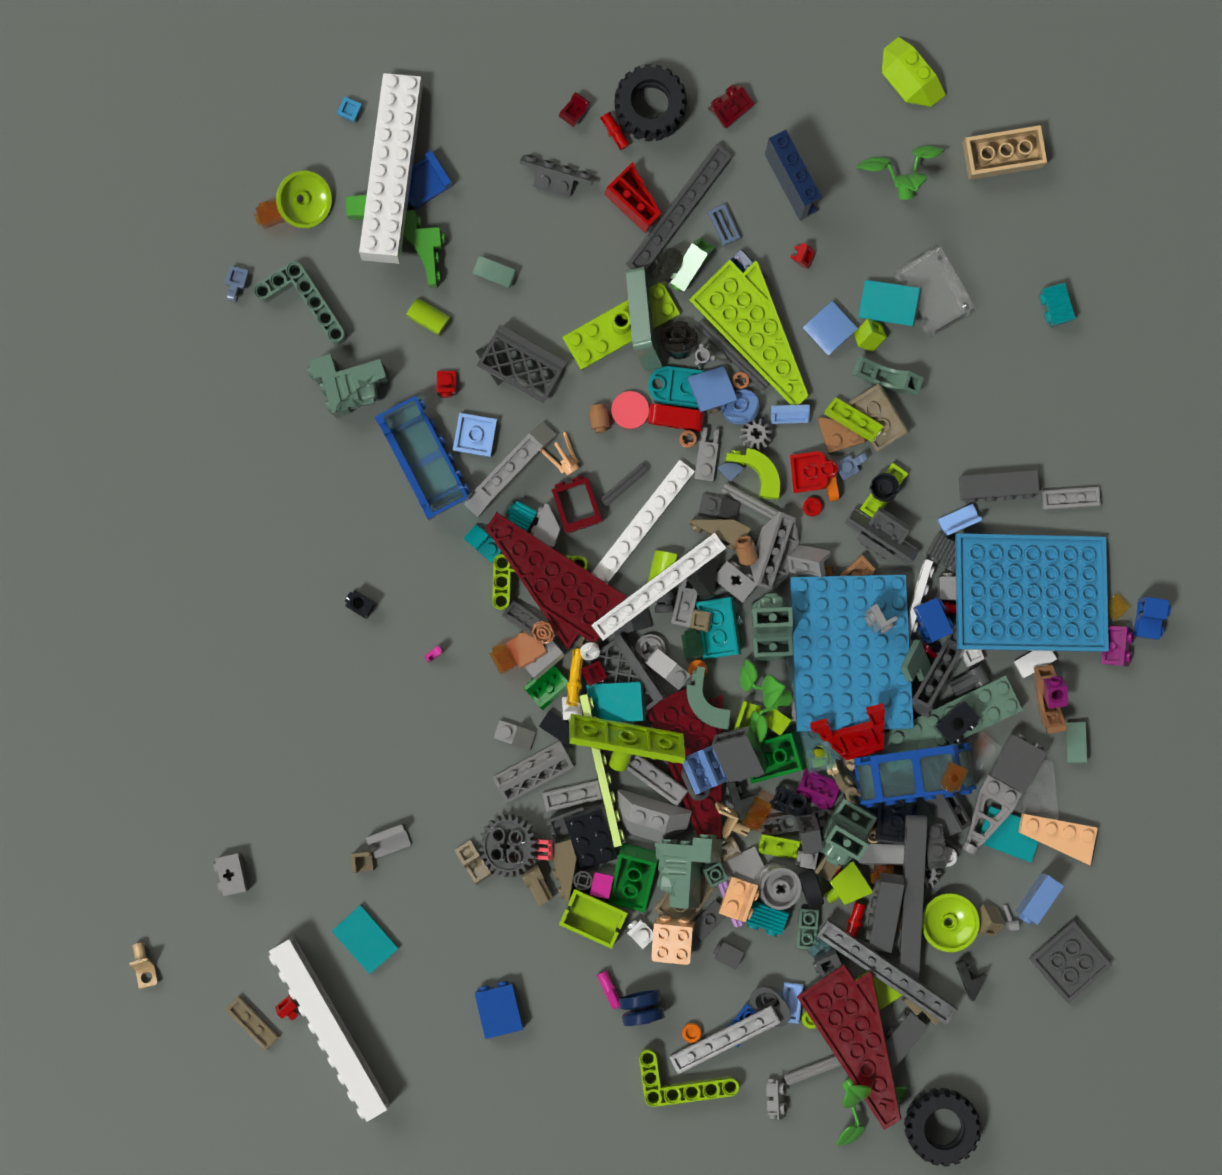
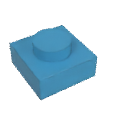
(349, 109)

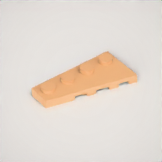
(1067, 837)

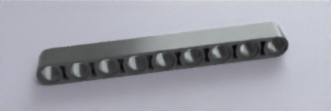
(913, 894)

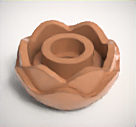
(546, 636)

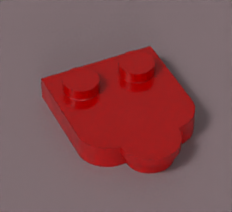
(812, 471)

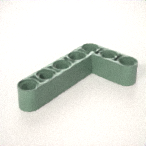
(308, 297)
(641, 319)

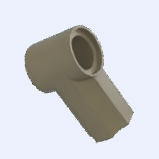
(535, 881)

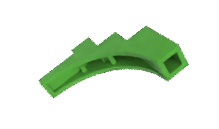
(423, 240)

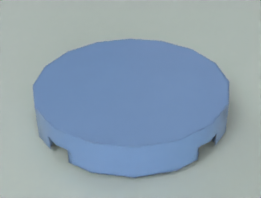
(742, 410)

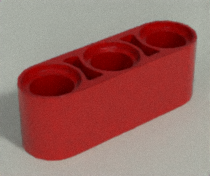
(676, 417)

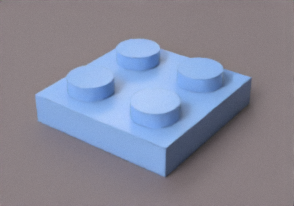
(474, 435)

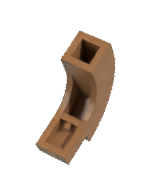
(1051, 718)

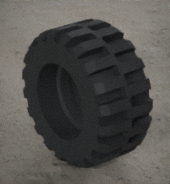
(650, 78)
(961, 1145)

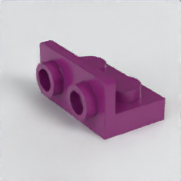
(1119, 646)
(818, 789)

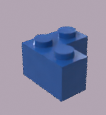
(1149, 617)
(933, 621)

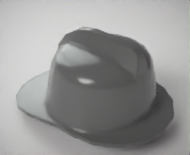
(767, 996)

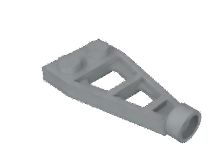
(998, 792)

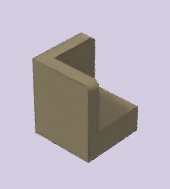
(362, 861)
(825, 868)
(990, 920)

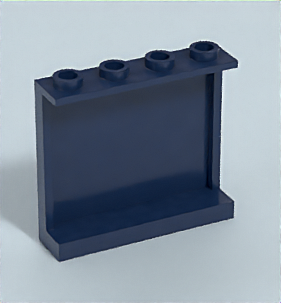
(792, 174)

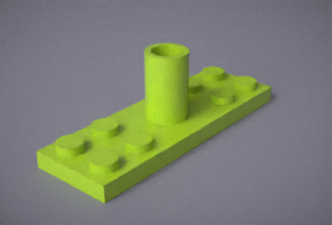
(603, 336)
(626, 740)

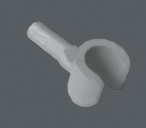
(1011, 925)

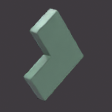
(915, 662)

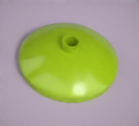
(315, 199)
(961, 930)

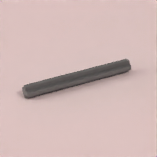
(732, 354)

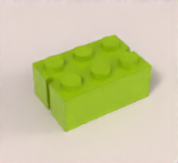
(593, 918)

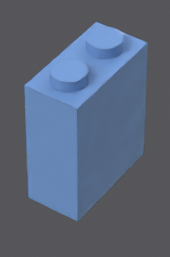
(1039, 899)

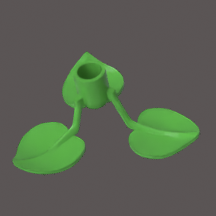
(906, 183)
(772, 697)
(853, 1096)

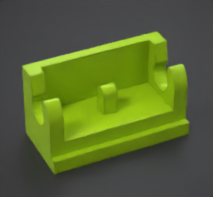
(778, 846)

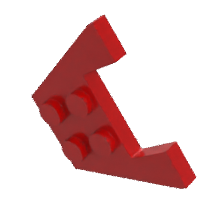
(858, 739)

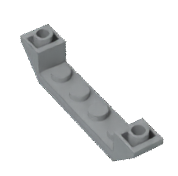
(509, 468)

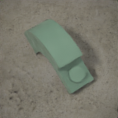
(890, 379)
(702, 709)

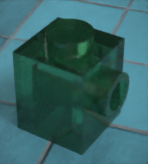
(692, 644)

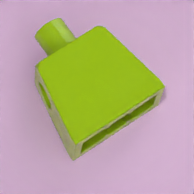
(848, 885)

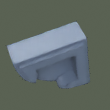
(730, 470)

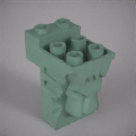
(349, 387)
(772, 628)
(847, 832)
(682, 867)

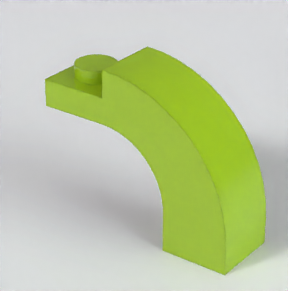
(763, 466)

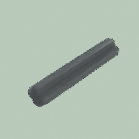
(624, 484)

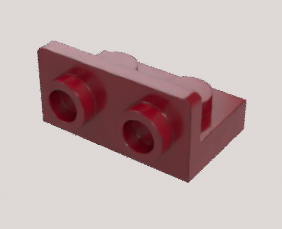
(731, 105)

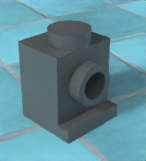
(824, 967)

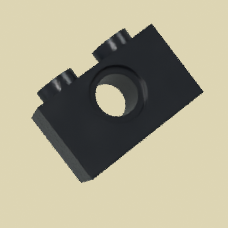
(945, 725)

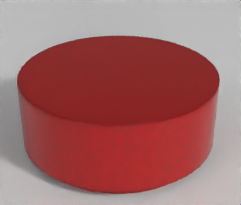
(812, 507)

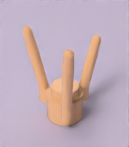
(568, 465)

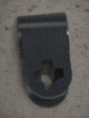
(786, 799)

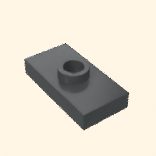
(521, 617)
(708, 921)

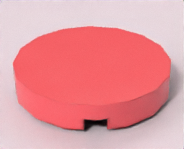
(630, 410)

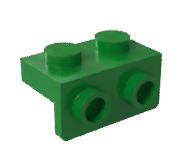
(547, 687)

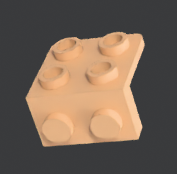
(672, 940)

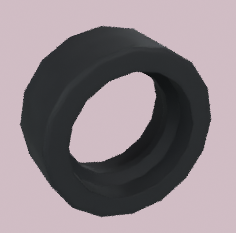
(811, 888)

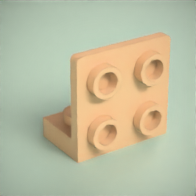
(739, 899)

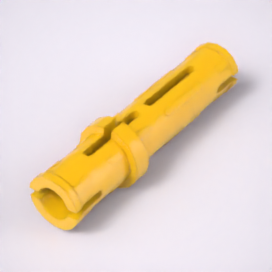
(574, 684)

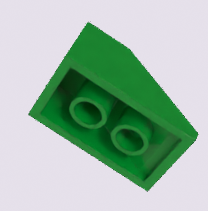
(783, 756)
(633, 877)

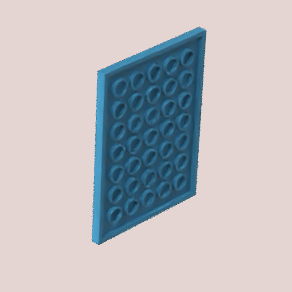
(1031, 593)
(840, 659)

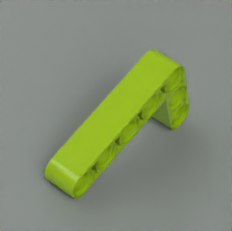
(506, 573)
(681, 1088)

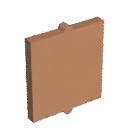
(525, 649)

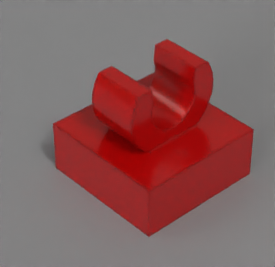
(804, 255)
(287, 1007)

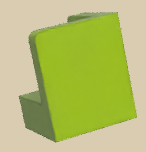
(870, 335)
(777, 721)

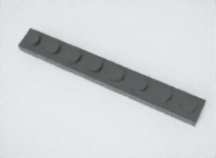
(679, 208)
(887, 972)

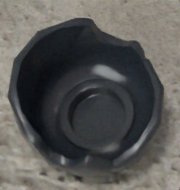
(884, 487)

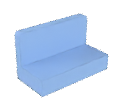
(959, 520)

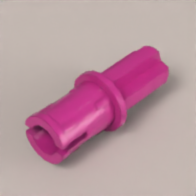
(609, 989)

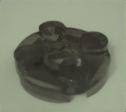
(668, 263)

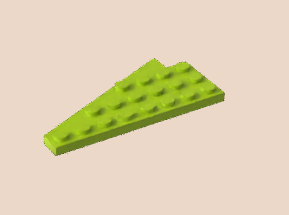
(747, 317)

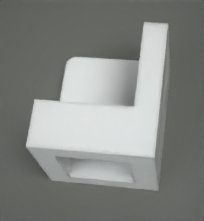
(567, 710)

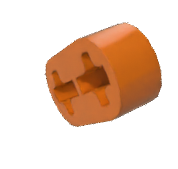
(832, 490)

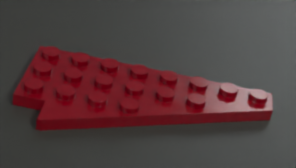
(560, 587)
(677, 716)
(853, 1027)

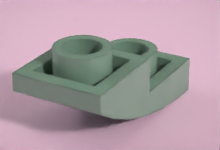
(494, 271)
(1076, 743)
(714, 873)
(807, 929)

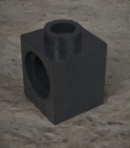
(367, 607)

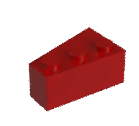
(633, 199)

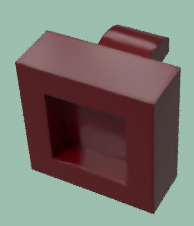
(594, 673)

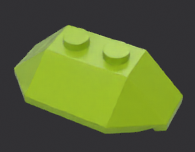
(910, 74)

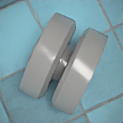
(786, 893)

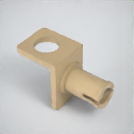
(731, 822)
(142, 965)

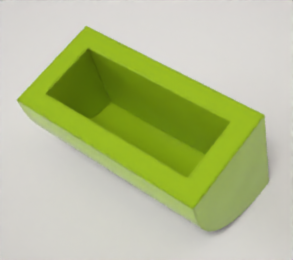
(428, 316)
(660, 562)

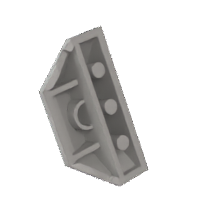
(774, 543)
(650, 817)

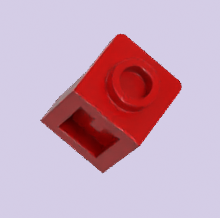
(446, 384)

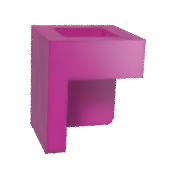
(601, 885)

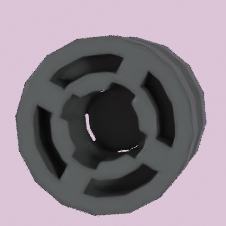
(667, 607)
(582, 877)

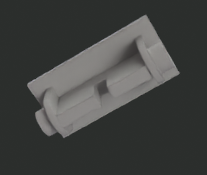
(776, 1108)

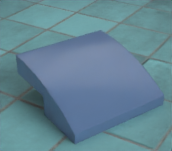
(830, 328)
(712, 389)
(704, 770)

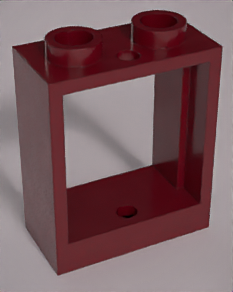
(584, 523)

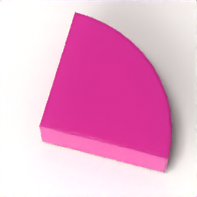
(433, 654)

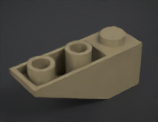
(726, 530)
(564, 862)

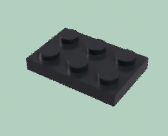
(891, 821)
(590, 838)

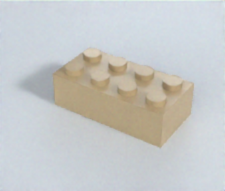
(1004, 152)

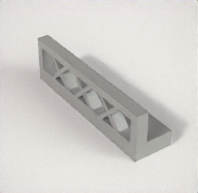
(531, 769)

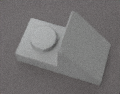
(514, 735)

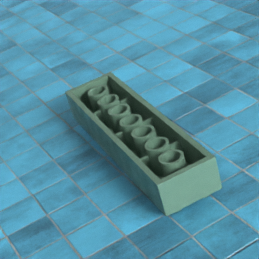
(990, 702)

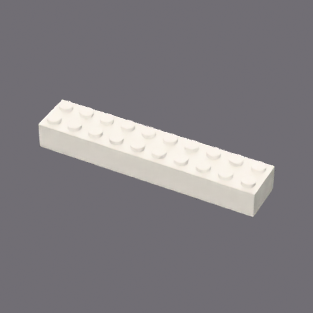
(391, 168)
(330, 1029)

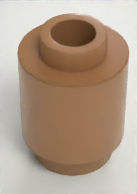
(599, 418)
(746, 550)

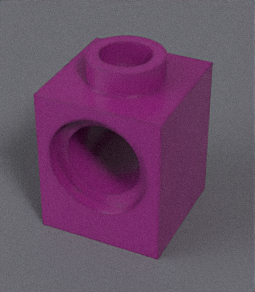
(1058, 698)

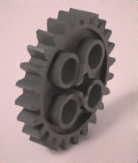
(524, 848)

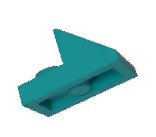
(482, 543)

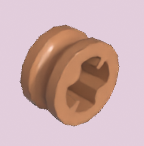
(744, 376)
(690, 444)

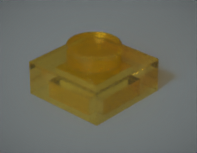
(1117, 607)

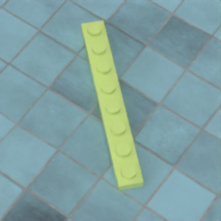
(604, 780)

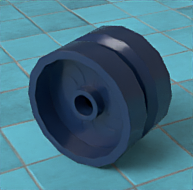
(642, 1010)

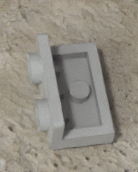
(876, 620)

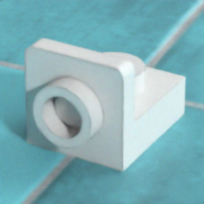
(640, 932)

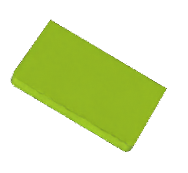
(744, 714)

